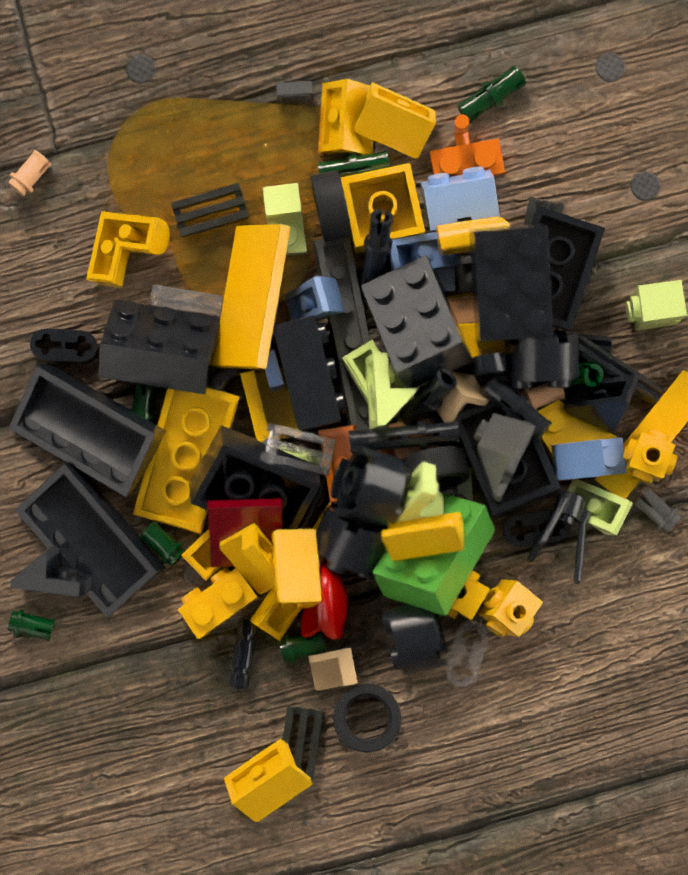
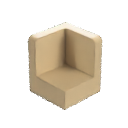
(465, 392)
(333, 669)

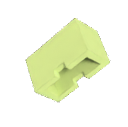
(656, 305)

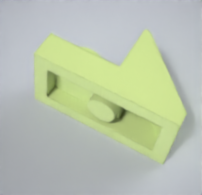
(284, 208)
(383, 401)
(421, 495)
(606, 509)

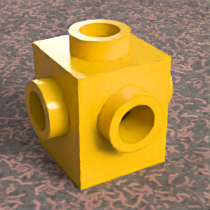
(639, 464)
(473, 597)
(509, 609)

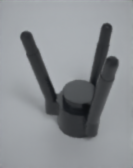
(566, 512)

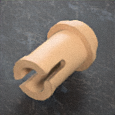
(29, 173)
(542, 395)

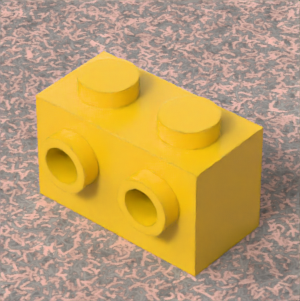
(217, 603)

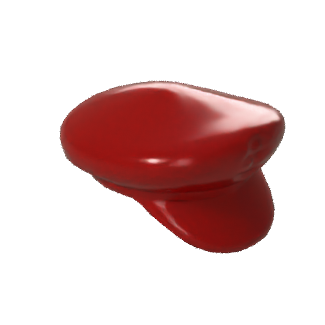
(331, 612)

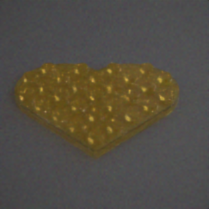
(207, 144)

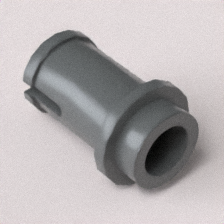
(660, 512)

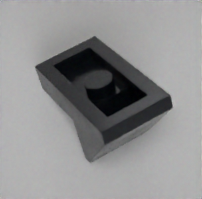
(45, 576)

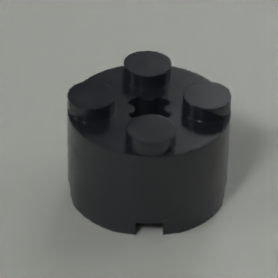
(543, 359)
(370, 487)
(349, 544)
(416, 638)

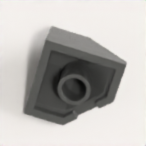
(501, 449)

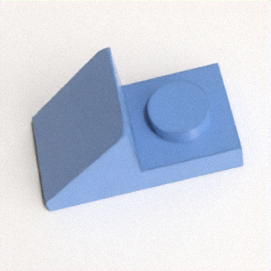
(413, 247)
(315, 297)
(588, 458)

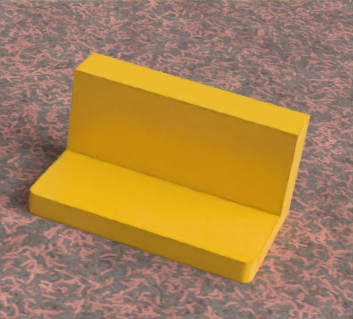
(342, 106)
(395, 121)
(267, 405)
(424, 536)
(252, 556)
(296, 567)
(266, 781)

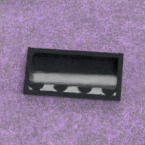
(86, 428)
(90, 537)

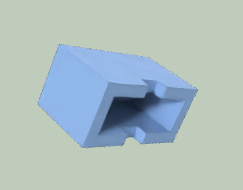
(459, 197)

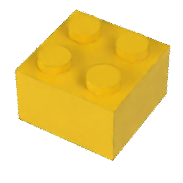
(383, 189)

